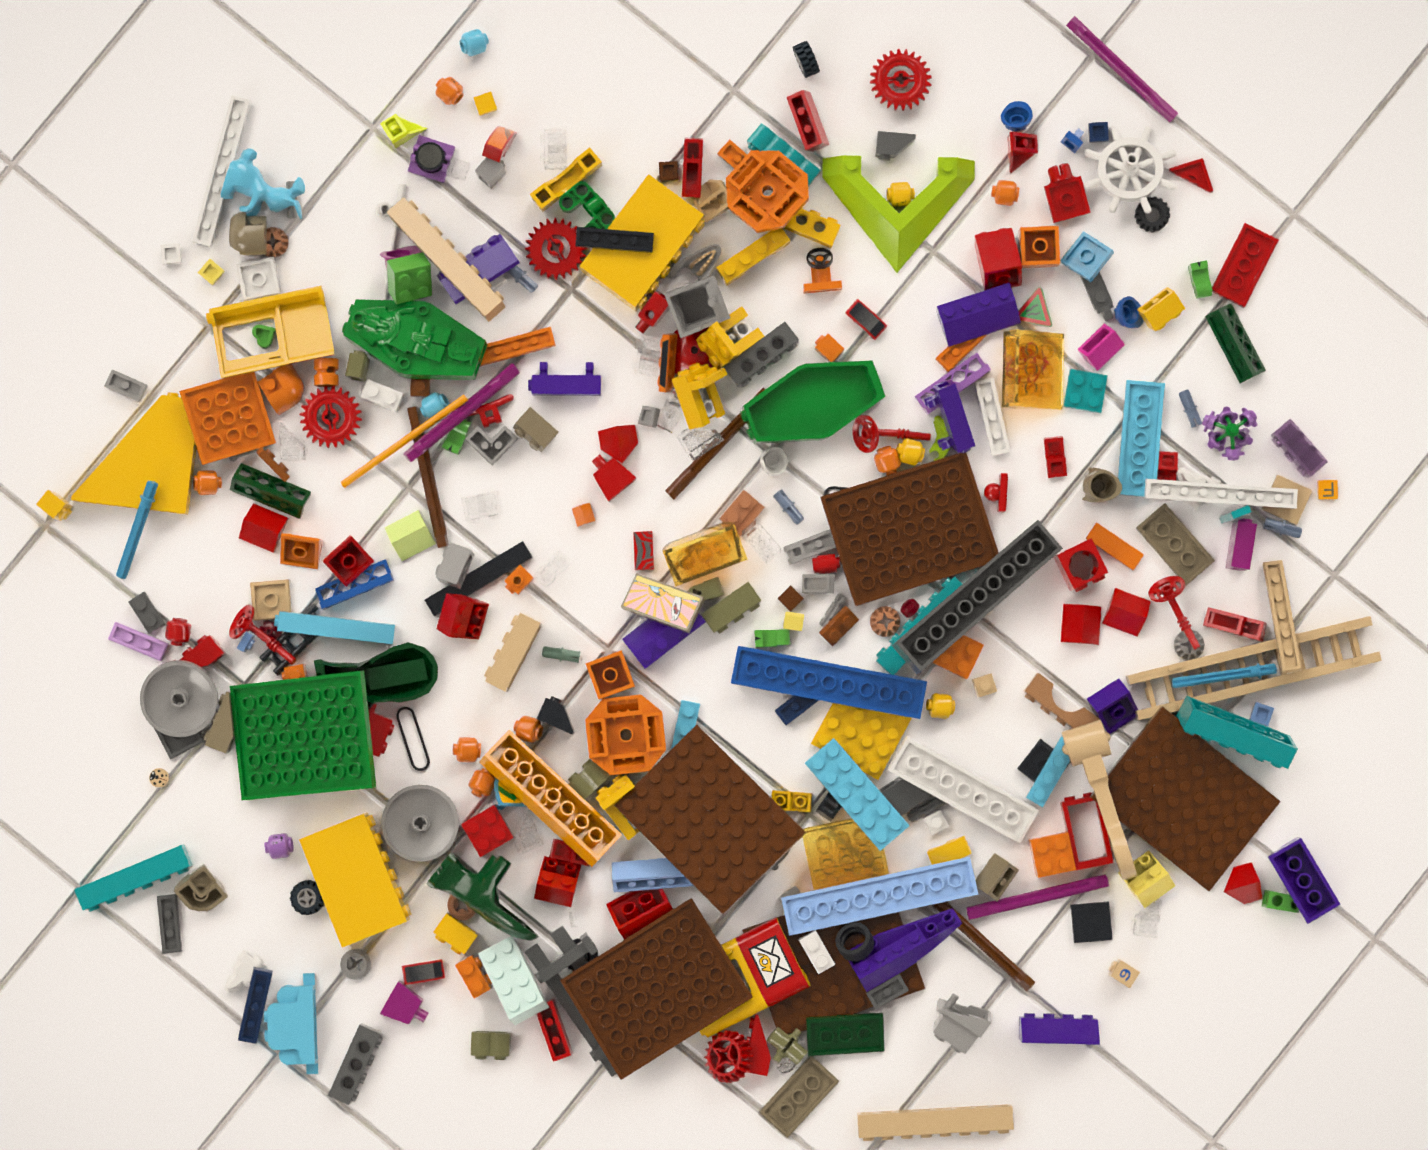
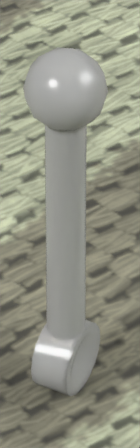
(234, 458)

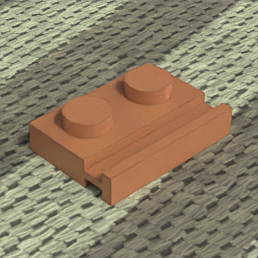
(742, 511)

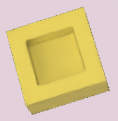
(211, 272)

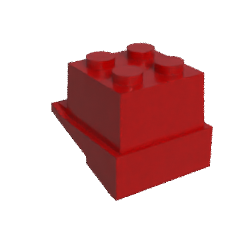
(380, 727)

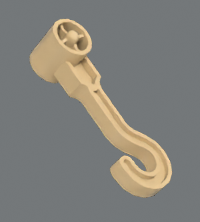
(1087, 747)

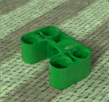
(591, 202)

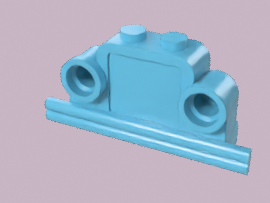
(294, 1024)

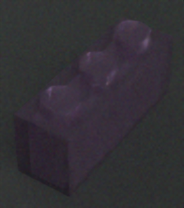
(1298, 448)

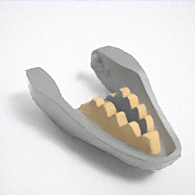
(699, 263)

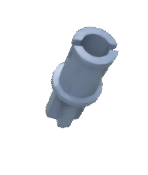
(521, 277)
(1189, 407)
(788, 507)
(1282, 528)

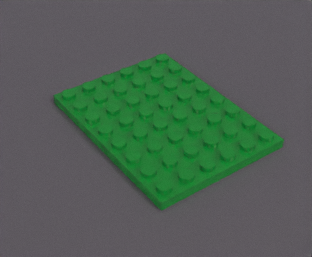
(303, 736)

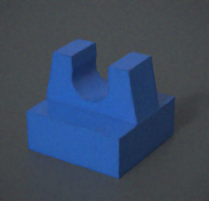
(1073, 141)

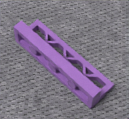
(975, 375)

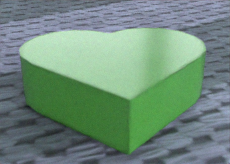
(264, 335)

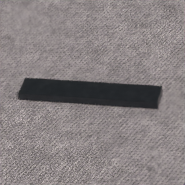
(482, 575)

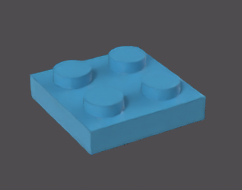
(1087, 256)

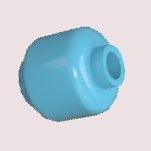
(473, 42)
(433, 404)

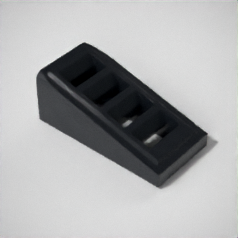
(823, 812)

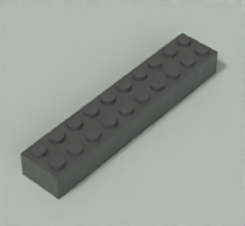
(977, 597)

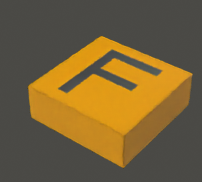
(1327, 489)

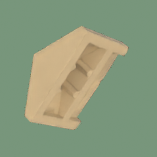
(712, 200)

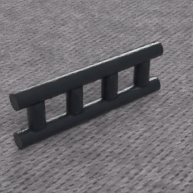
(294, 651)

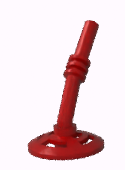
(873, 433)
(1169, 595)
(246, 624)

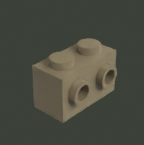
(535, 430)
(996, 877)

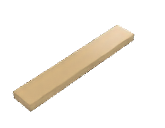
(1282, 616)

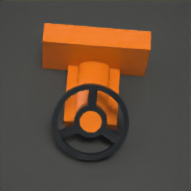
(821, 273)

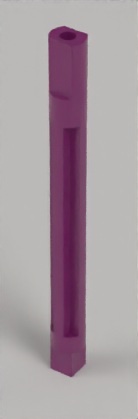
(1122, 69)
(461, 412)
(1037, 897)

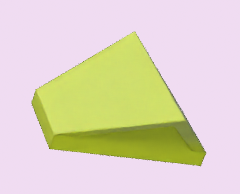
(400, 130)

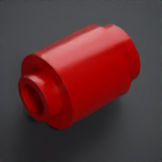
(826, 564)

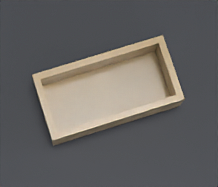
(513, 652)

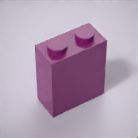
(1241, 545)

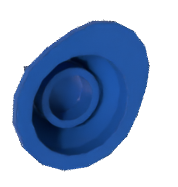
(1016, 116)
(1127, 313)

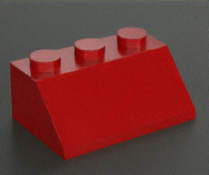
(638, 909)

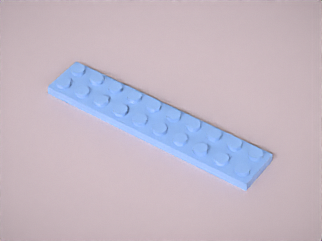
(879, 896)

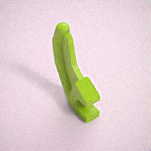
(941, 432)

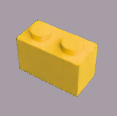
(1161, 309)
(55, 505)
(455, 933)

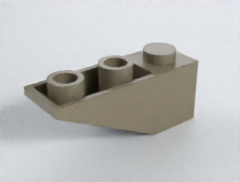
(222, 731)

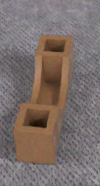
(1040, 690)

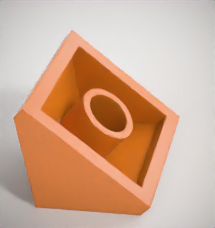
(300, 551)

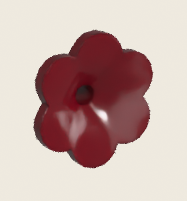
(269, 625)

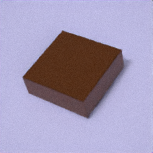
(668, 171)
(790, 598)

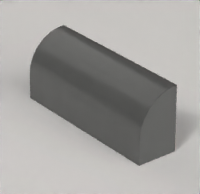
(903, 795)

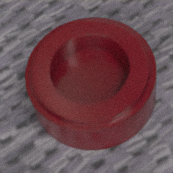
(909, 607)

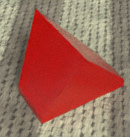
(1020, 148)
(618, 441)
(1244, 884)

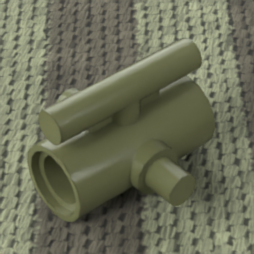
(787, 1045)

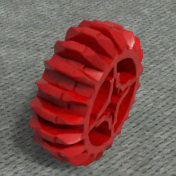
(735, 1054)

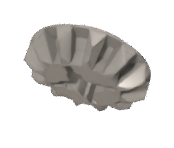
(1182, 651)
(346, 963)

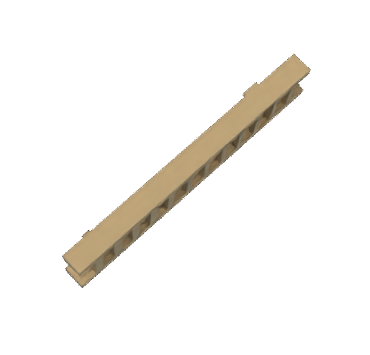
(1266, 683)

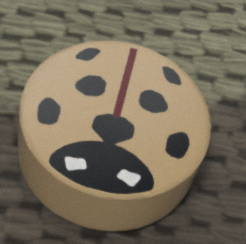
(159, 777)

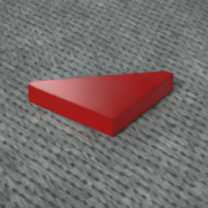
(1195, 173)

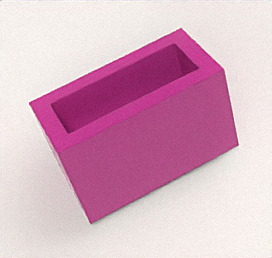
(1101, 346)

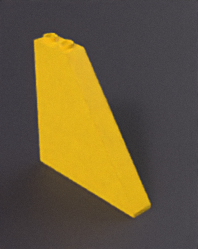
(154, 450)

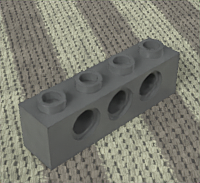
(783, 333)
(339, 1090)

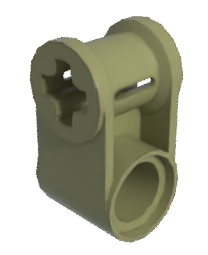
(709, 589)

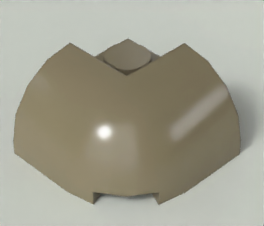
(248, 234)
(200, 890)

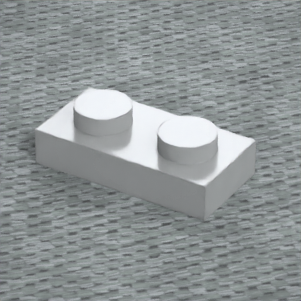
(125, 385)

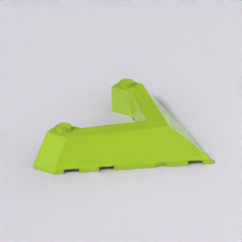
(893, 232)

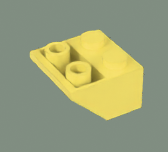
(1151, 880)

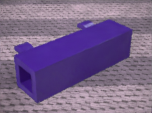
(565, 384)
(953, 415)

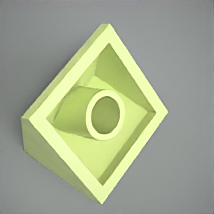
(409, 535)

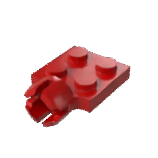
(1065, 194)

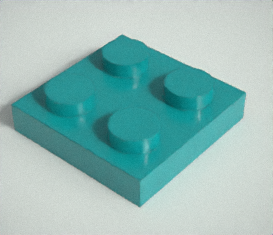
(1085, 391)

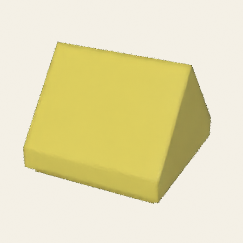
(793, 621)

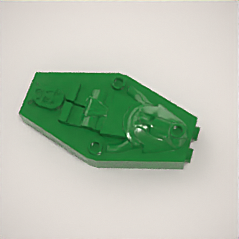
(415, 339)
(812, 402)

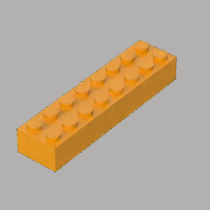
(550, 798)

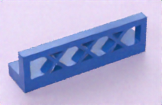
(356, 591)

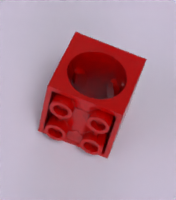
(1087, 549)

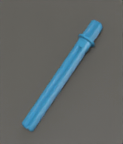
(137, 529)
(1251, 671)

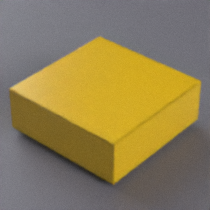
(485, 103)

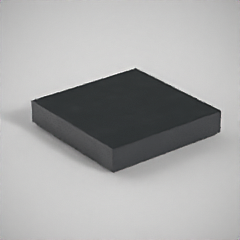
(1036, 760)
(1091, 922)

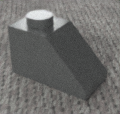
(892, 144)

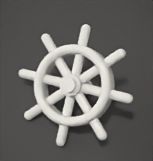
(1130, 169)

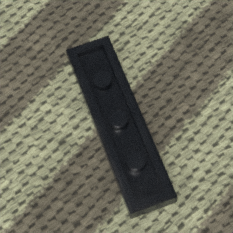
(614, 239)

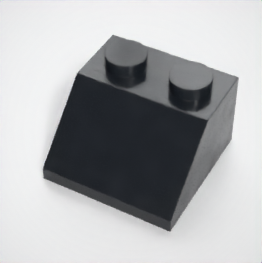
(556, 715)

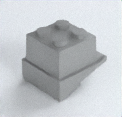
(697, 305)
(959, 1023)

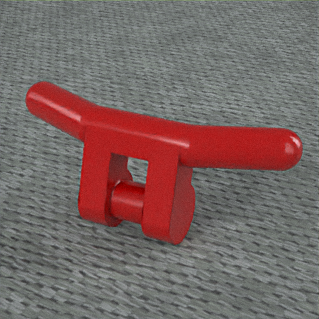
(495, 418)

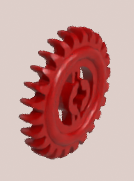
(882, 81)
(545, 233)
(333, 435)

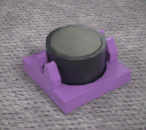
(431, 157)

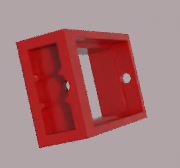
(1089, 863)

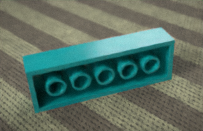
(1236, 732)

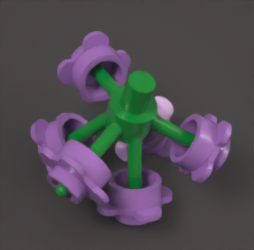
(1239, 436)

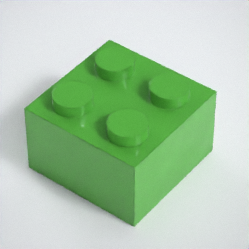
(409, 278)

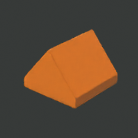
(583, 514)

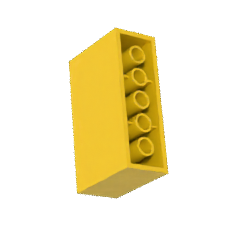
(636, 274)
(355, 879)

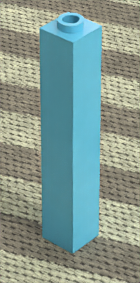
(335, 627)

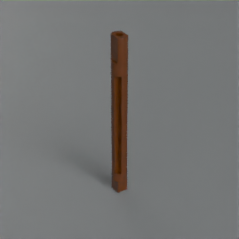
(697, 465)
(429, 484)
(989, 949)

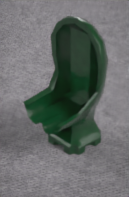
(392, 676)
(480, 893)

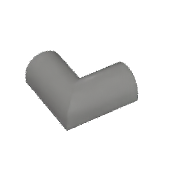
(492, 448)

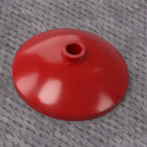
(684, 357)

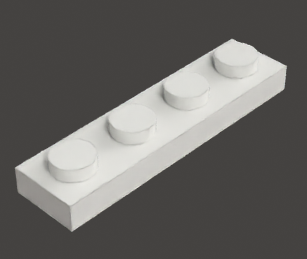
(992, 416)

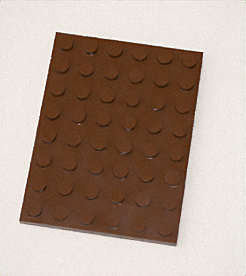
(909, 528)
(1187, 799)
(710, 819)
(656, 988)
(837, 988)

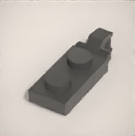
(1099, 296)

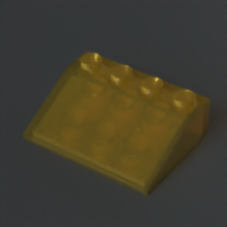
(1032, 370)
(841, 854)

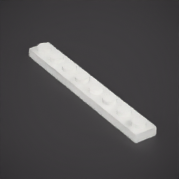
(225, 154)
(1221, 493)

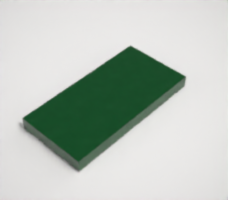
(845, 1034)

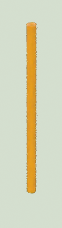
(403, 441)

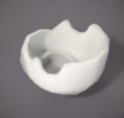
(774, 461)

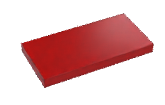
(1244, 265)

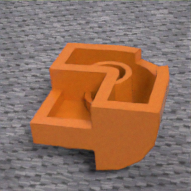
(282, 388)

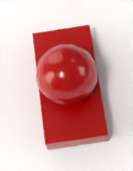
(998, 492)

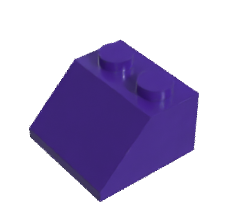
(1113, 706)

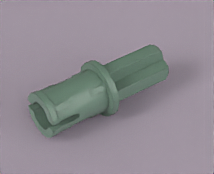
(561, 654)

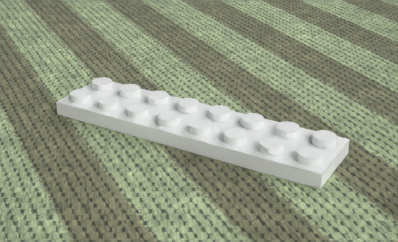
(963, 789)

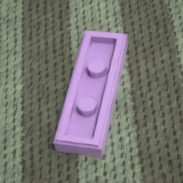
(138, 641)

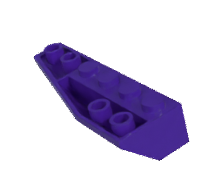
(903, 947)

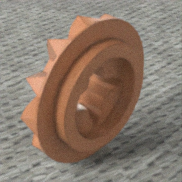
(280, 247)
(879, 628)
(461, 914)

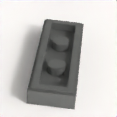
(169, 923)

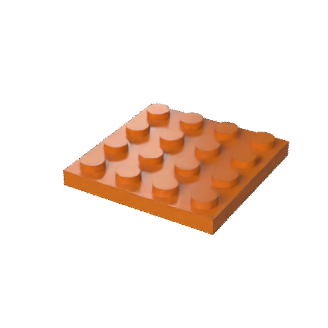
(227, 417)

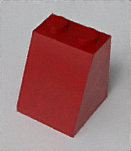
(998, 258)

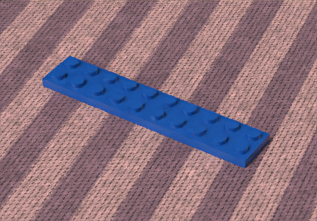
(829, 682)

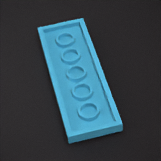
(1140, 435)
(857, 794)

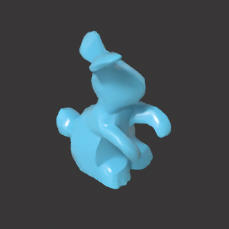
(248, 180)

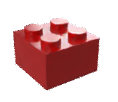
(487, 830)

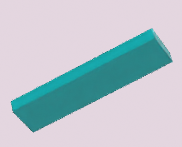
(1235, 514)

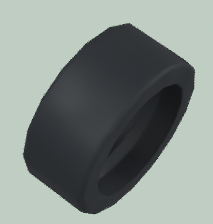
(859, 953)

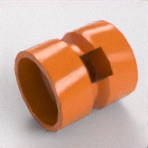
(326, 372)

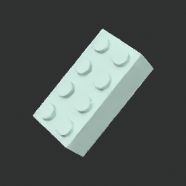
(513, 980)

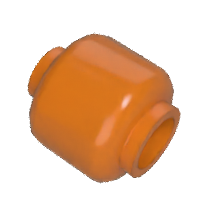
(449, 90)
(1005, 192)
(887, 460)
(206, 482)
(528, 729)
(467, 749)
(481, 783)

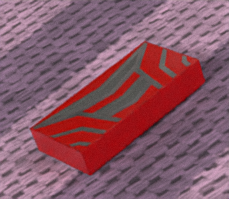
(643, 550)

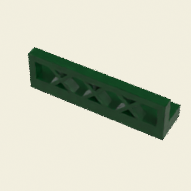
(1233, 344)
(267, 493)

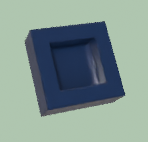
(1098, 132)

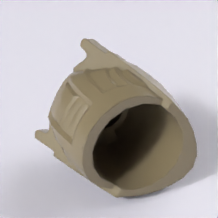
(1100, 486)

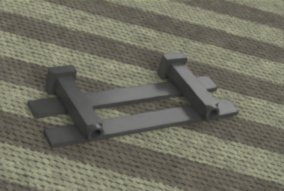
(549, 971)

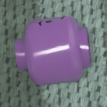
(279, 846)

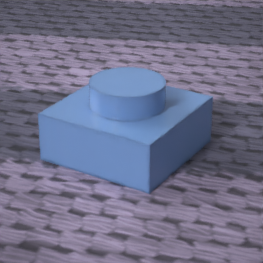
(246, 642)
(1261, 713)

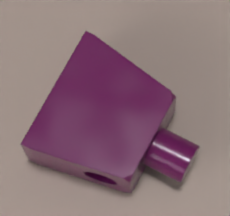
(404, 1005)

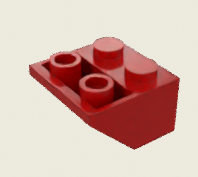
(462, 616)
(557, 881)

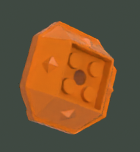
(764, 172)
(605, 729)

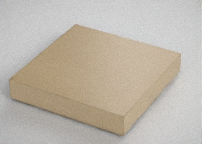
(1288, 514)
(270, 598)

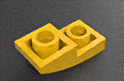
(793, 800)
(952, 850)

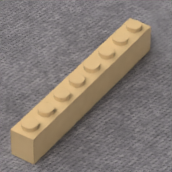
(445, 258)
(935, 1121)

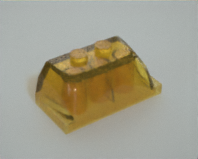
(704, 552)

